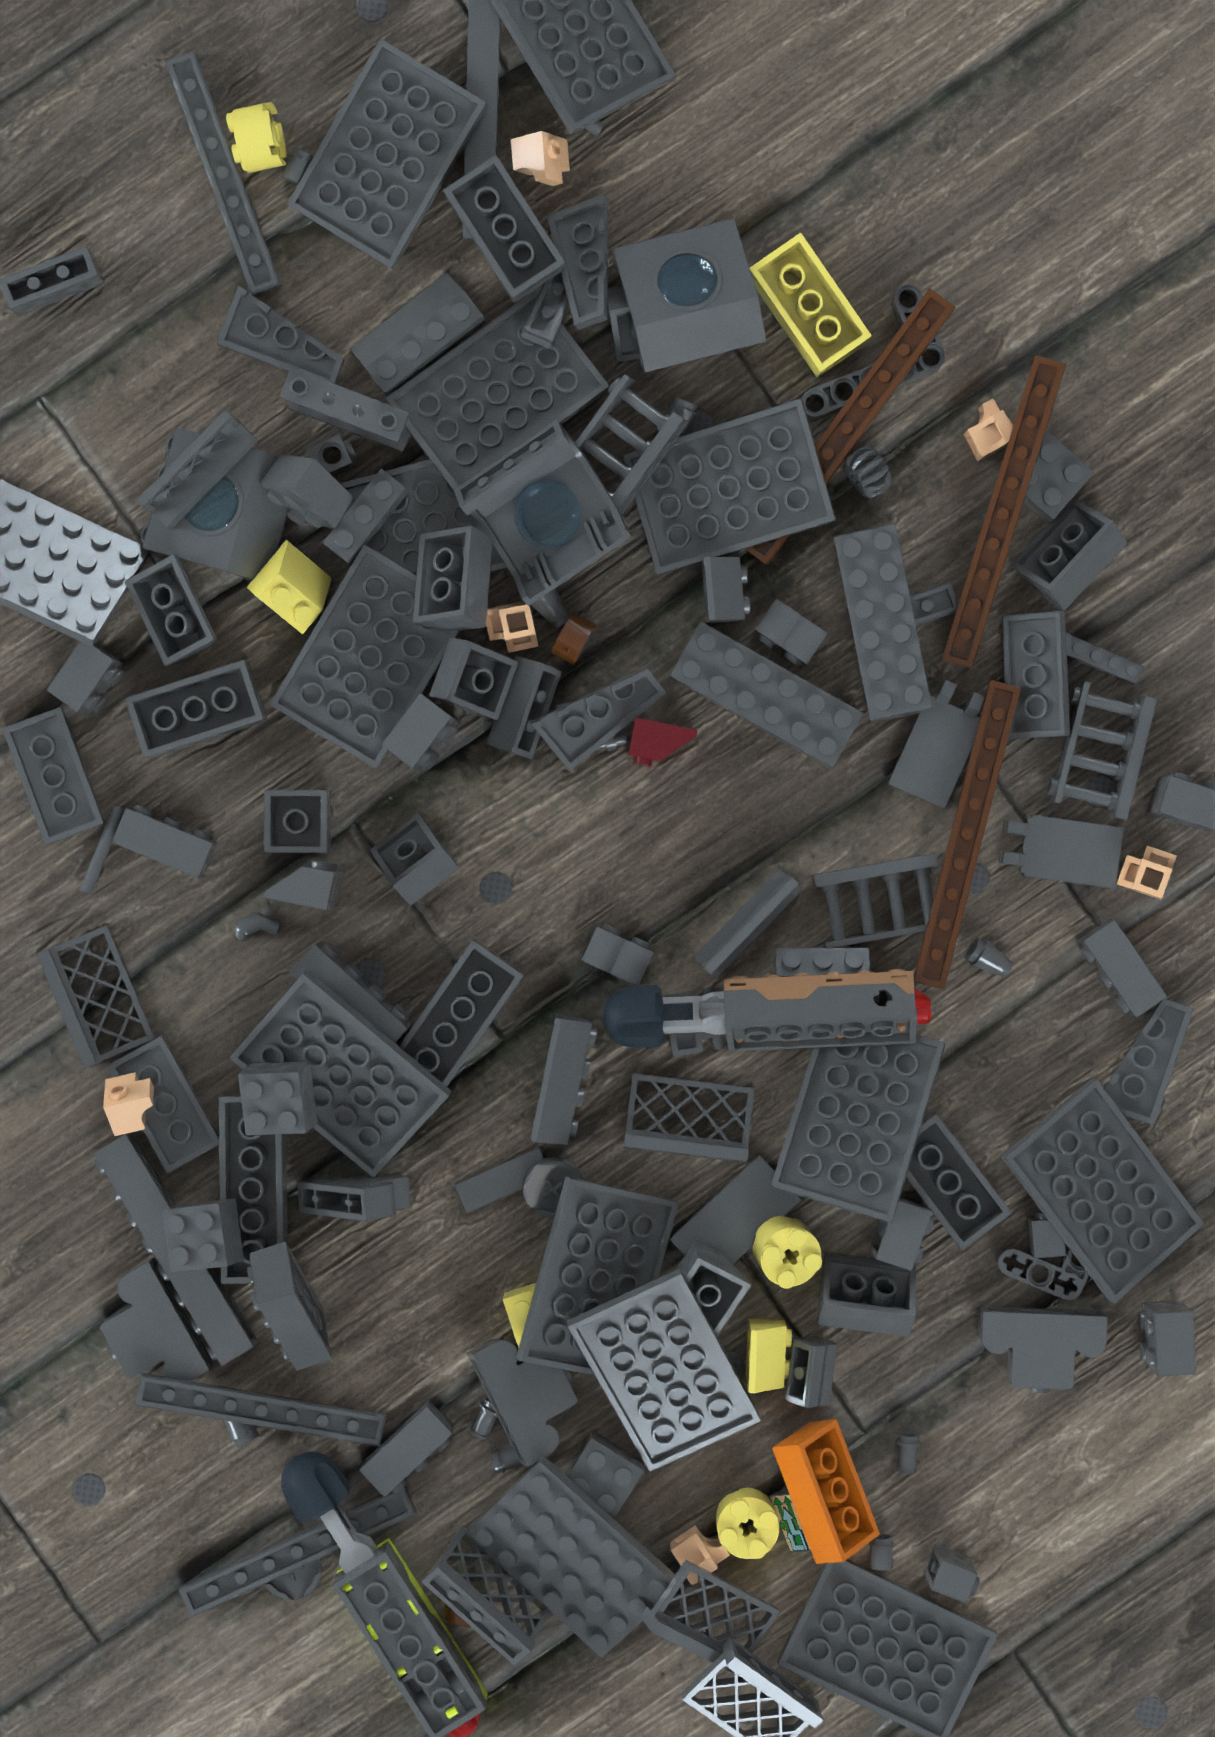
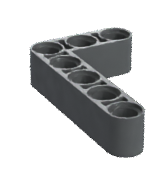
(826, 391)

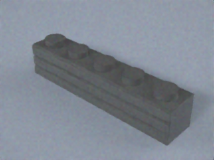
(1103, 660)

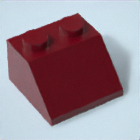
(656, 740)

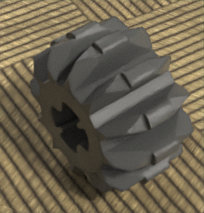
(867, 471)

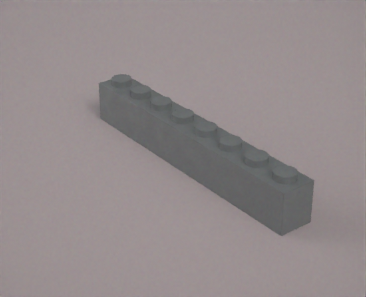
(198, 1290)

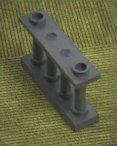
(346, 409)
(650, 452)
(1125, 772)
(860, 879)

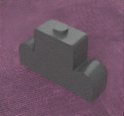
(355, 1197)
(153, 1328)
(1042, 1342)
(523, 1397)

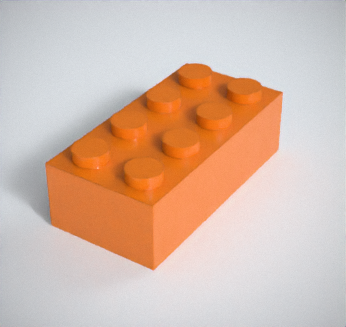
(826, 1491)

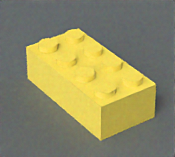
(809, 305)

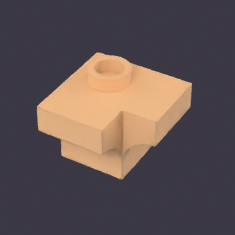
(541, 156)
(990, 433)
(513, 624)
(1149, 873)
(127, 1102)
(698, 1550)

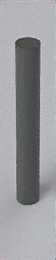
(102, 849)

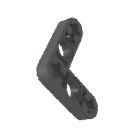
(1066, 1270)

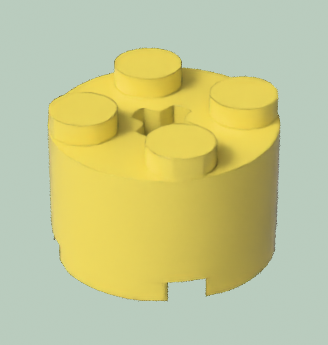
(257, 137)
(798, 1262)
(755, 1539)

